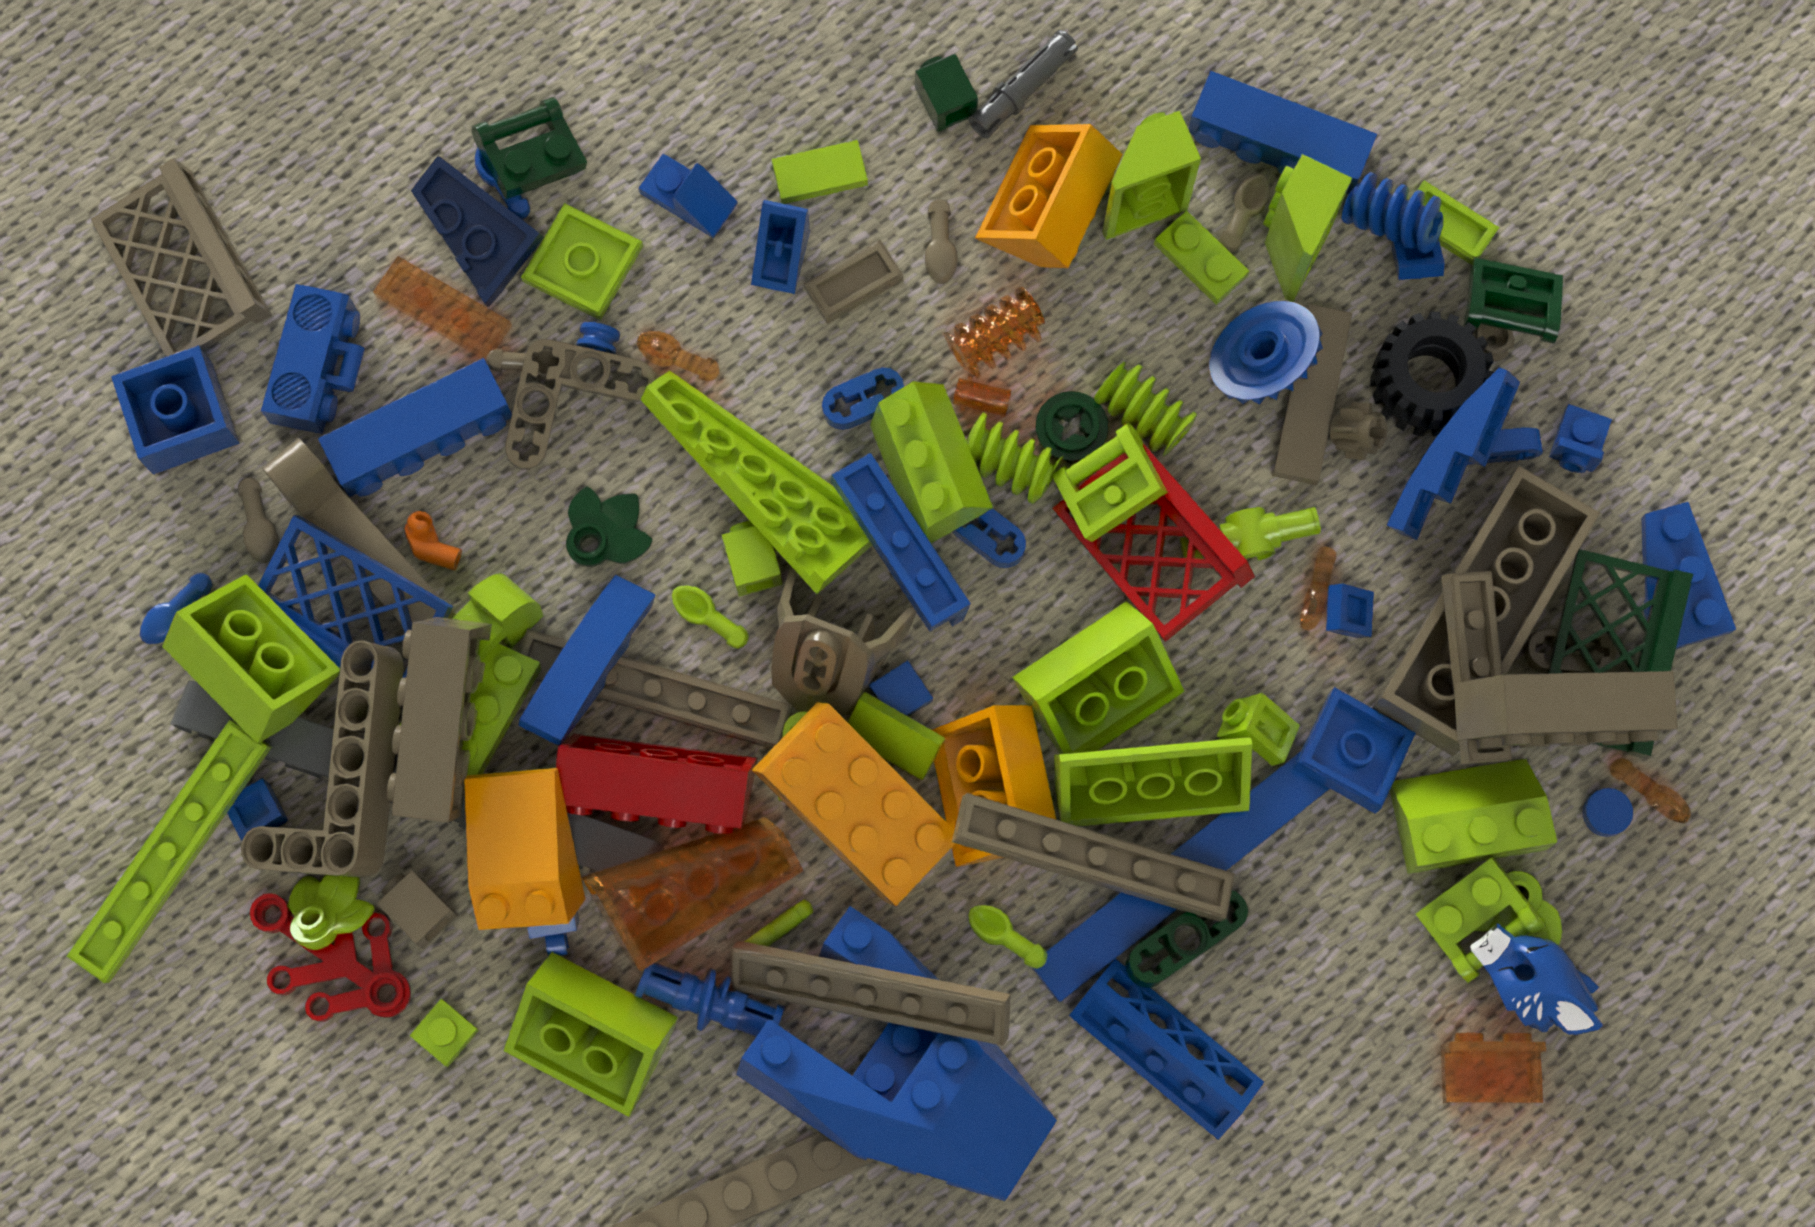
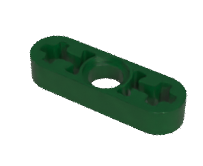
(1166, 967)

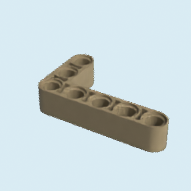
(321, 501)
(348, 779)

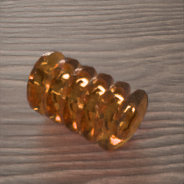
(996, 331)

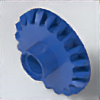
(1265, 351)

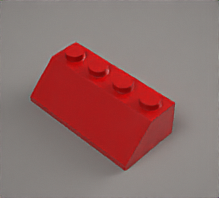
(655, 782)

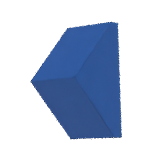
(780, 246)

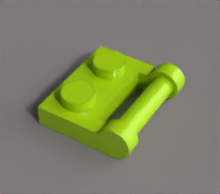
(1116, 493)
(1472, 904)

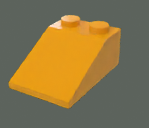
(520, 850)

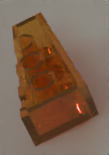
(689, 888)

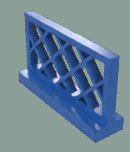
(326, 639)

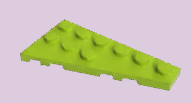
(772, 489)

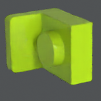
(1263, 721)

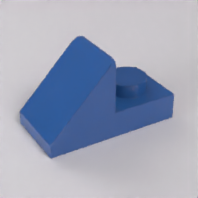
(689, 194)

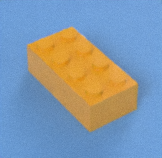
(856, 803)

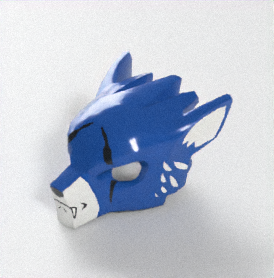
(1538, 981)

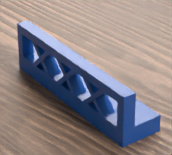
(901, 543)
(1162, 1053)

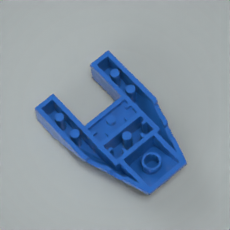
(917, 1096)

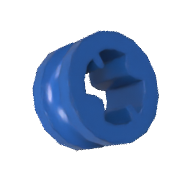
(598, 337)

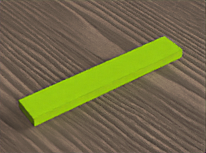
(168, 852)

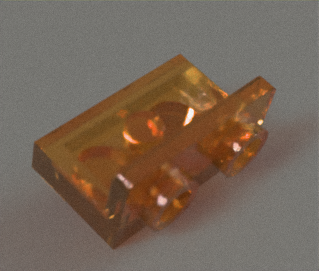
(1492, 1070)

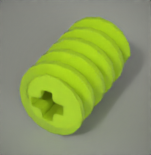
(1145, 408)
(1011, 460)

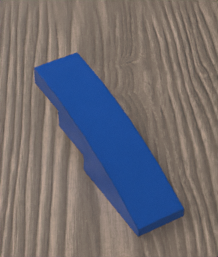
(1464, 439)
(586, 660)

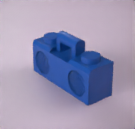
(303, 370)

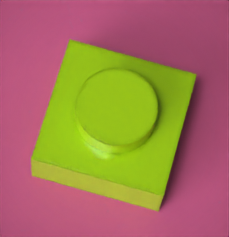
(444, 1032)

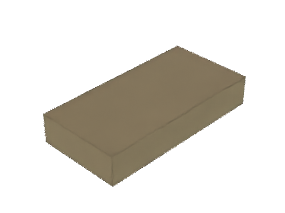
(853, 281)

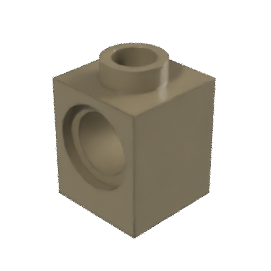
(415, 908)

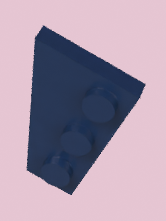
(477, 228)

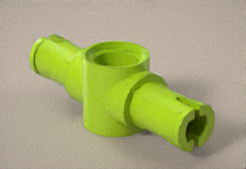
(1259, 532)

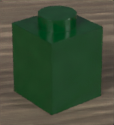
(945, 91)

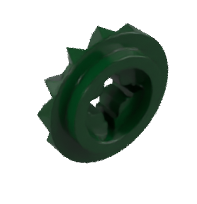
(1066, 407)

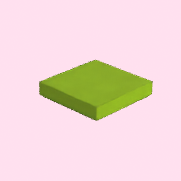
(582, 261)

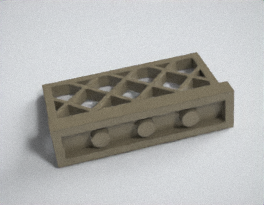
(206, 235)

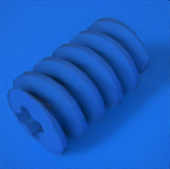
(1394, 214)

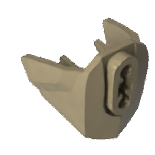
(824, 661)

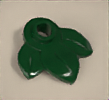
(610, 524)

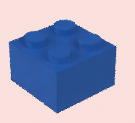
(175, 410)

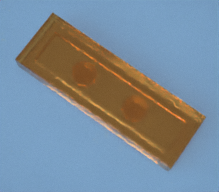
(442, 308)

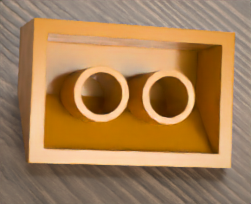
(1050, 194)
(994, 758)

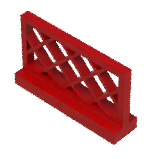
(1189, 522)

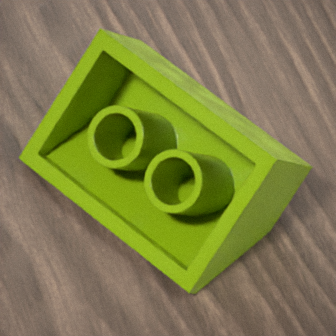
(1153, 175)
(1301, 219)
(929, 458)
(249, 657)
(1100, 681)
(1471, 815)
(589, 1033)

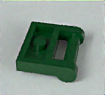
(534, 160)
(1515, 289)

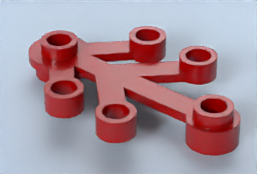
(338, 963)

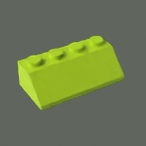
(1153, 782)

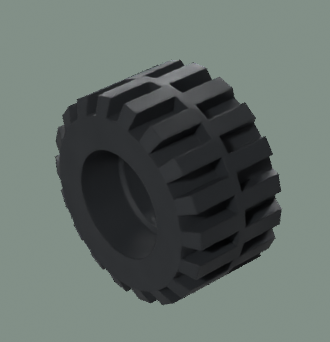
(1434, 338)

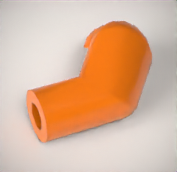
(425, 542)

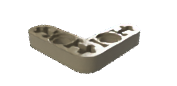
(566, 376)

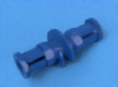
(706, 999)

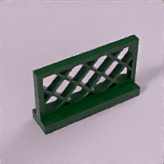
(1660, 629)

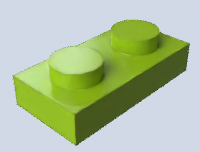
(1201, 257)

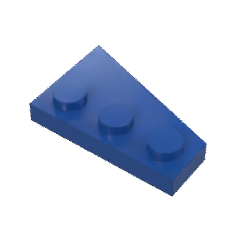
(1674, 542)

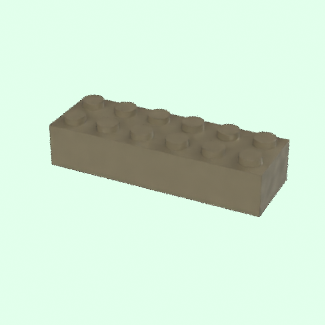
(1528, 548)

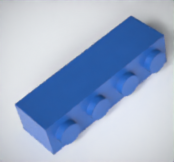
(1276, 129)
(416, 428)

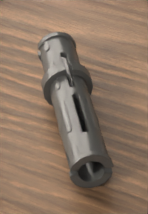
(1010, 96)

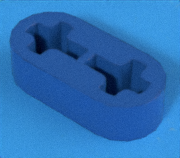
(858, 389)
(1516, 445)
(986, 546)

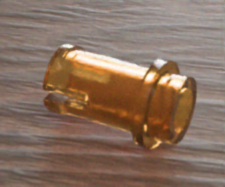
(978, 397)

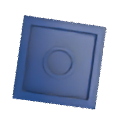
(1354, 750)

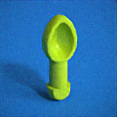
(699, 609)
(782, 924)
(996, 929)

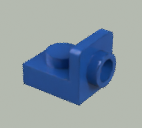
(1580, 439)

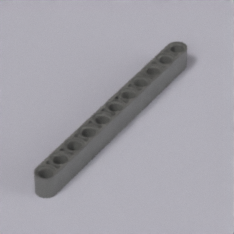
(308, 749)

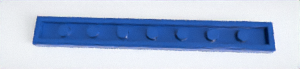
(1217, 845)

